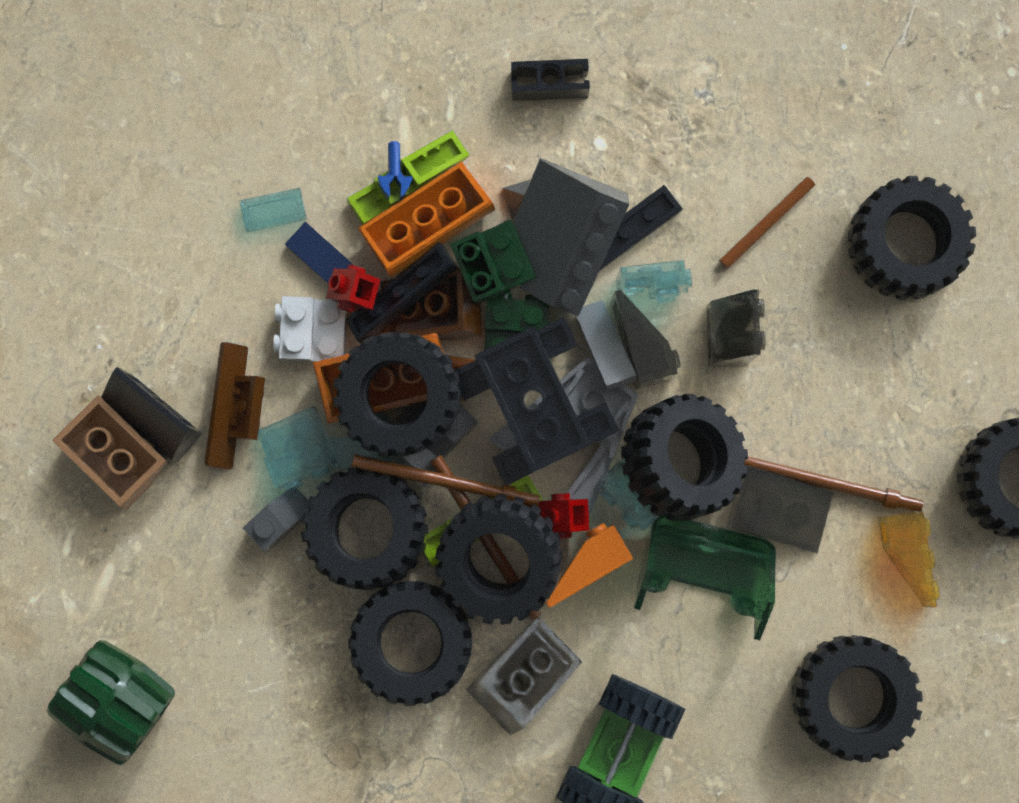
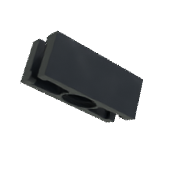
(557, 68)

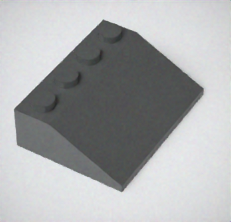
(567, 232)

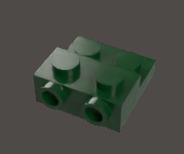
(511, 316)

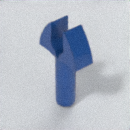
(394, 173)

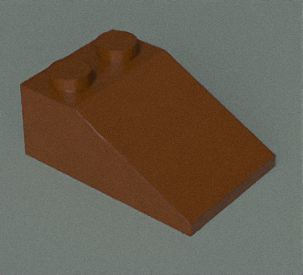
(443, 310)

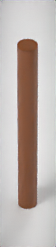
(767, 222)

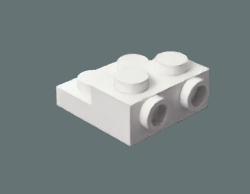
(309, 329)

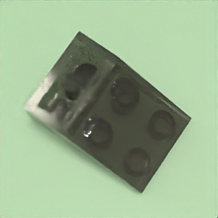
(735, 329)

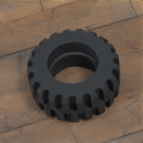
(943, 215)
(354, 402)
(716, 443)
(981, 478)
(324, 520)
(491, 598)
(368, 655)
(898, 704)

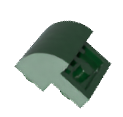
(493, 262)

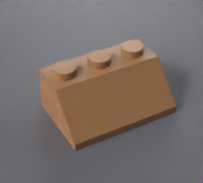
(111, 452)

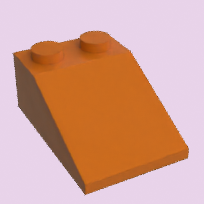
(592, 560)

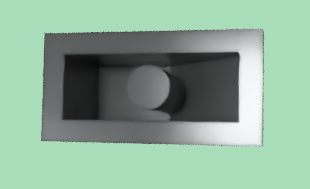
(277, 519)

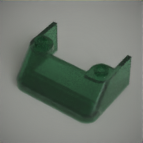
(711, 560)

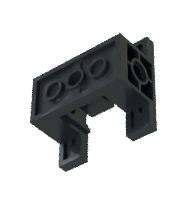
(551, 429)

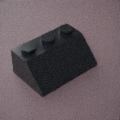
(150, 415)

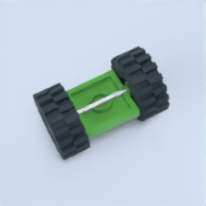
(621, 745)

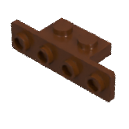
(234, 406)

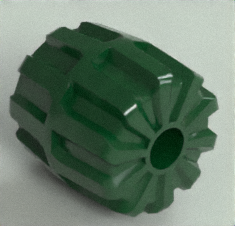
(110, 702)

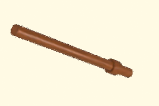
(442, 479)
(888, 497)
(487, 540)

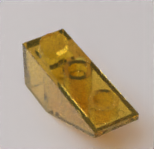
(907, 546)

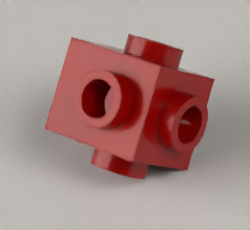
(352, 288)
(566, 514)

